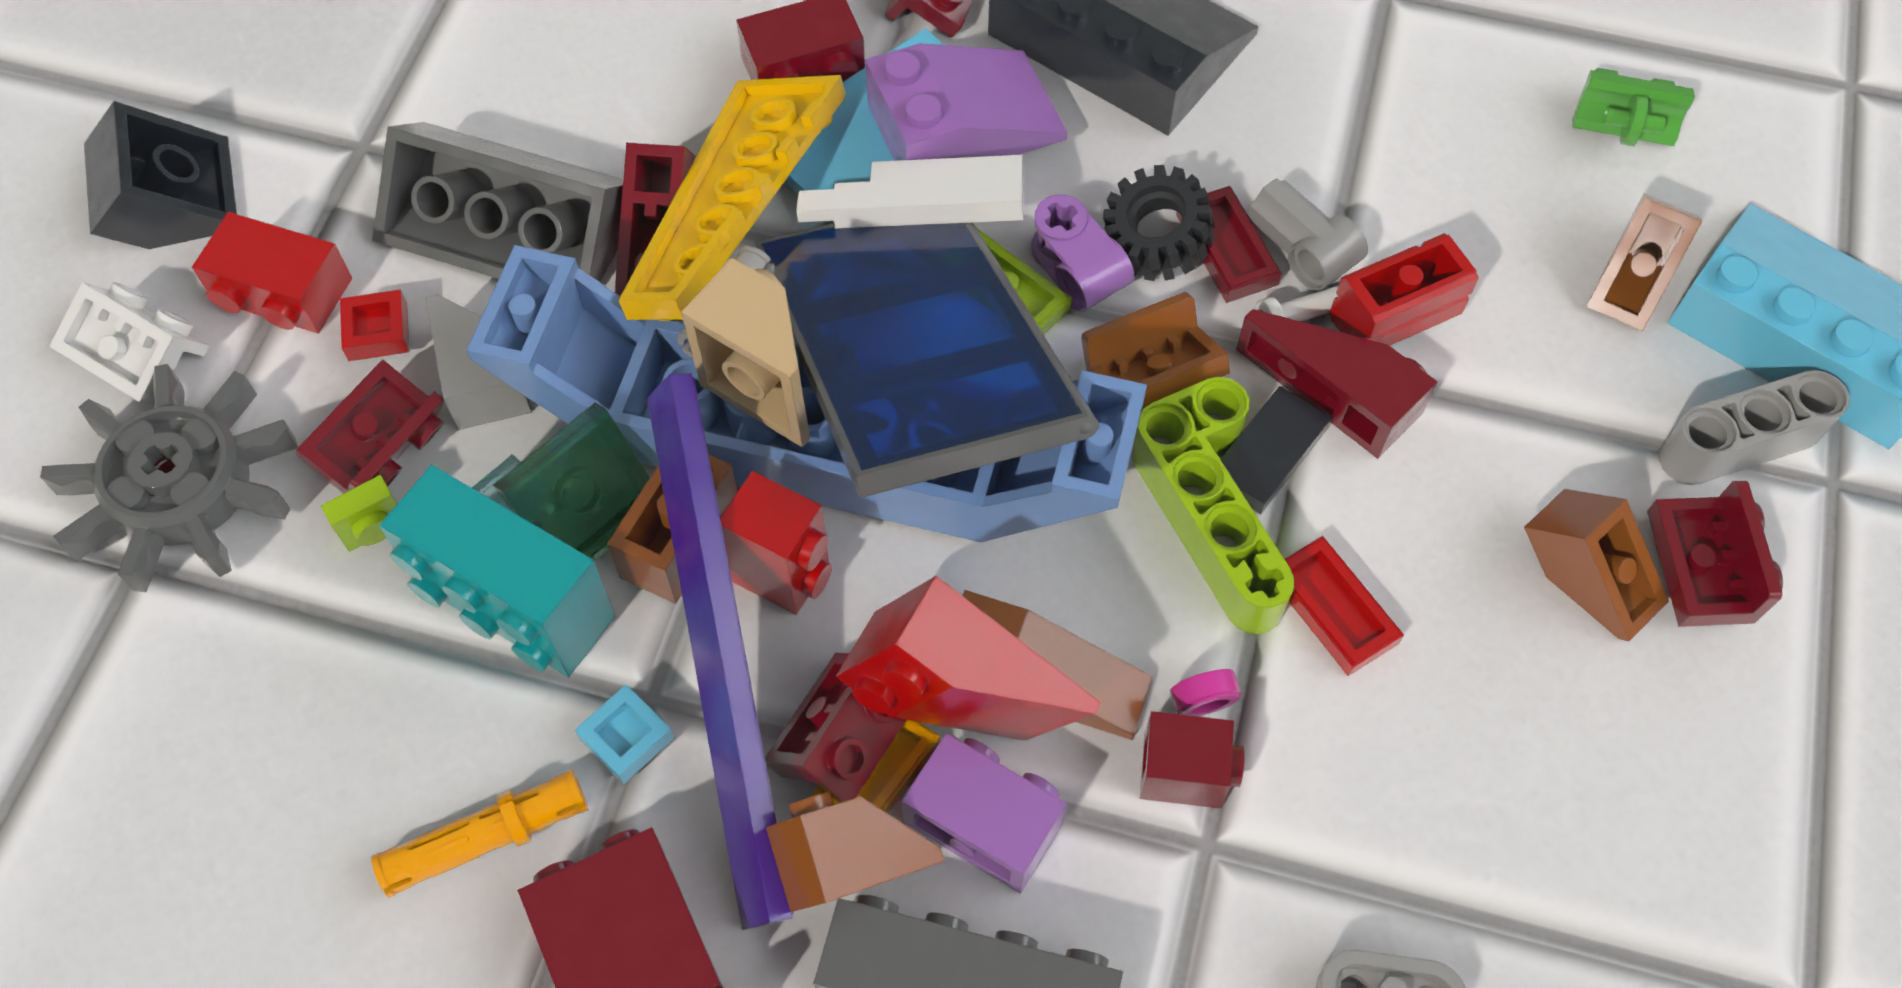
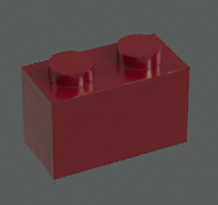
(802, 41)

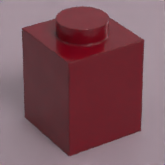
(1190, 760)

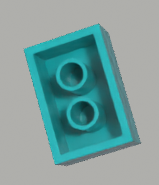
(498, 572)

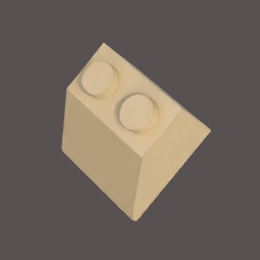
(747, 347)

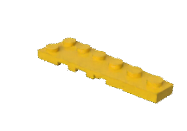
(728, 186)

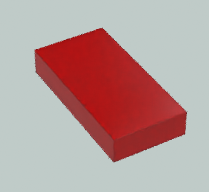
(1339, 607)

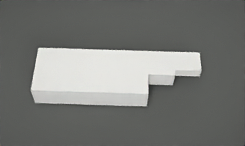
(922, 194)

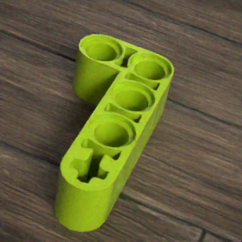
(1222, 510)

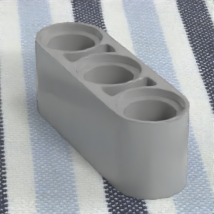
(1753, 427)

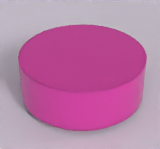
(1205, 693)

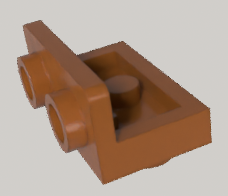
(1156, 348)

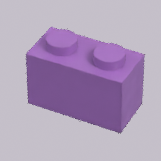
(984, 810)

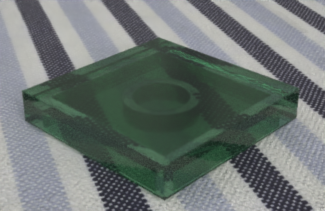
(577, 483)

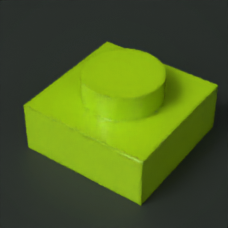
(359, 512)

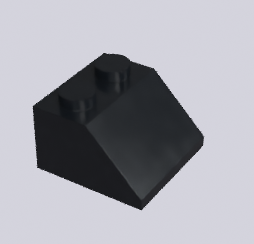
(155, 179)

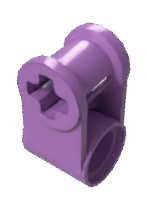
(1078, 252)

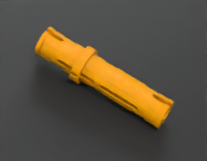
(467, 838)

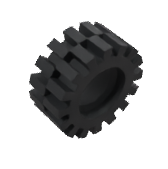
(1154, 194)

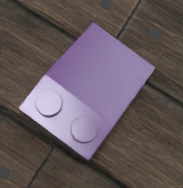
(959, 103)

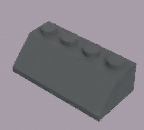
(478, 198)

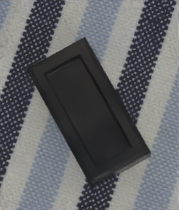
(1274, 446)

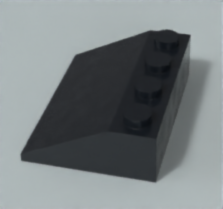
(1132, 53)

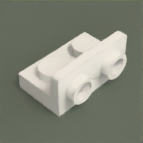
(122, 338)

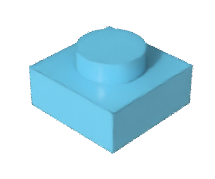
(624, 734)

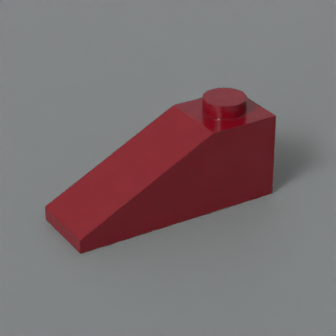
(649, 186)
(1352, 379)

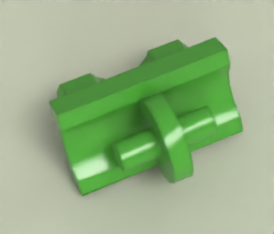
(1632, 107)

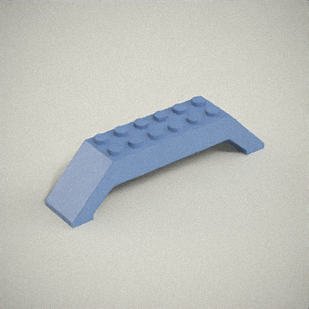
(570, 345)

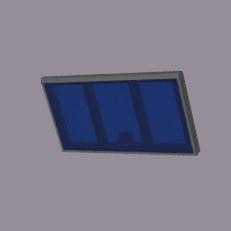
(921, 352)

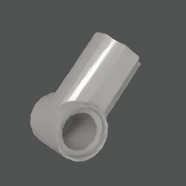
(1316, 245)

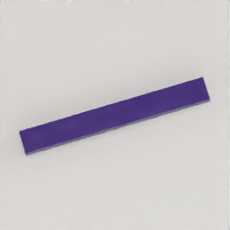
(717, 650)

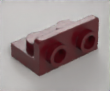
(833, 738)

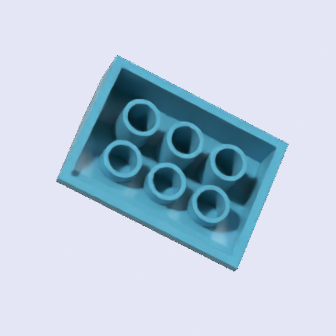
(1802, 306)

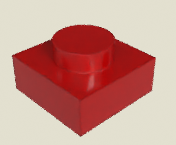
(374, 325)

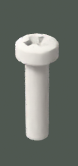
(1302, 307)

